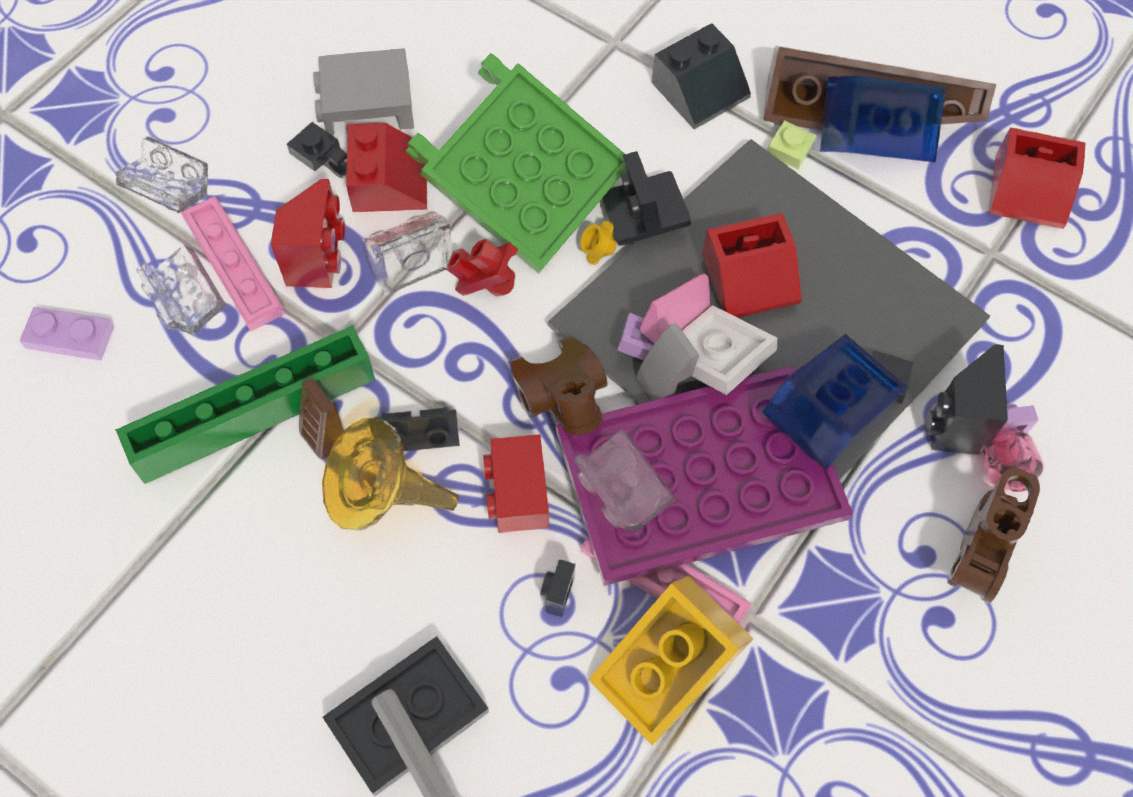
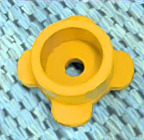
(598, 241)

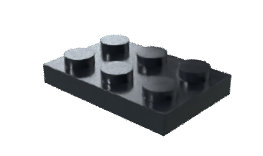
(434, 697)

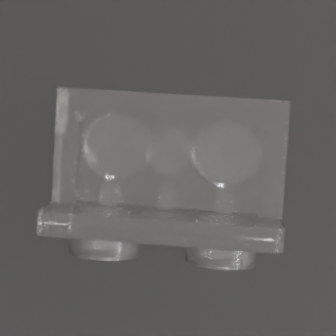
(165, 176)
(182, 291)
(624, 482)

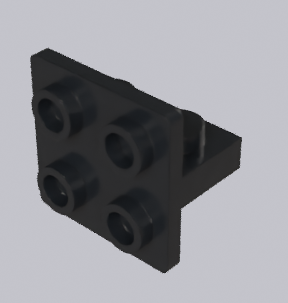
(644, 204)

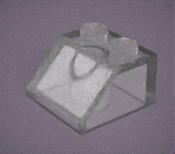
(409, 251)

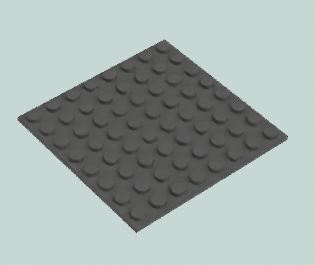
(848, 282)

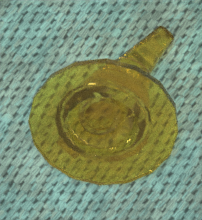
(370, 476)

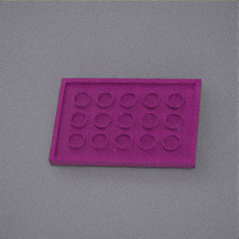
(726, 467)

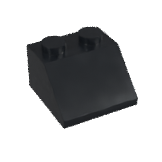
(701, 76)
(971, 407)

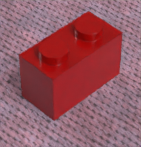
(519, 483)

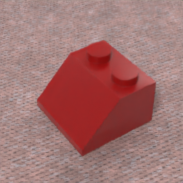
(381, 171)

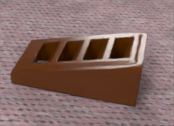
(318, 419)

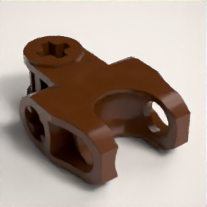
(563, 386)
(993, 536)

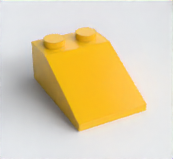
(670, 658)

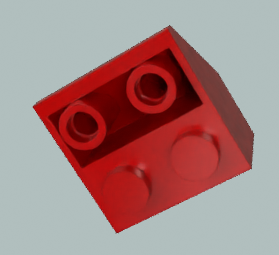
(1036, 177)
(308, 237)
(753, 265)

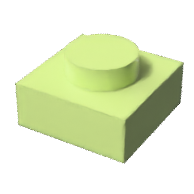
(792, 144)

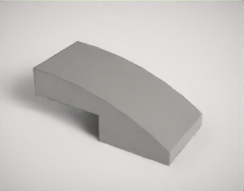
(667, 363)

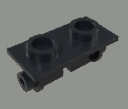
(430, 430)

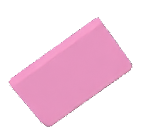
(678, 307)

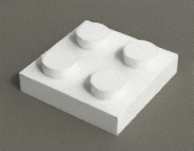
(727, 348)

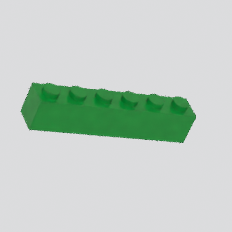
(243, 405)

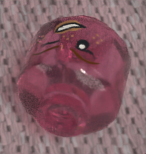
(1009, 450)

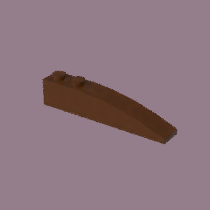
(801, 77)

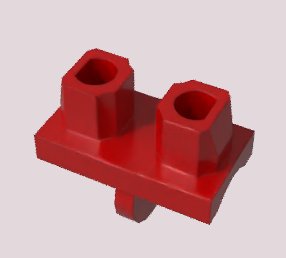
(483, 268)

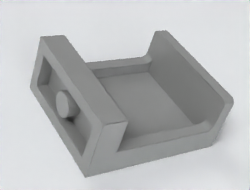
(363, 87)

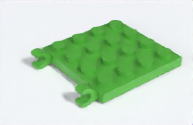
(522, 164)

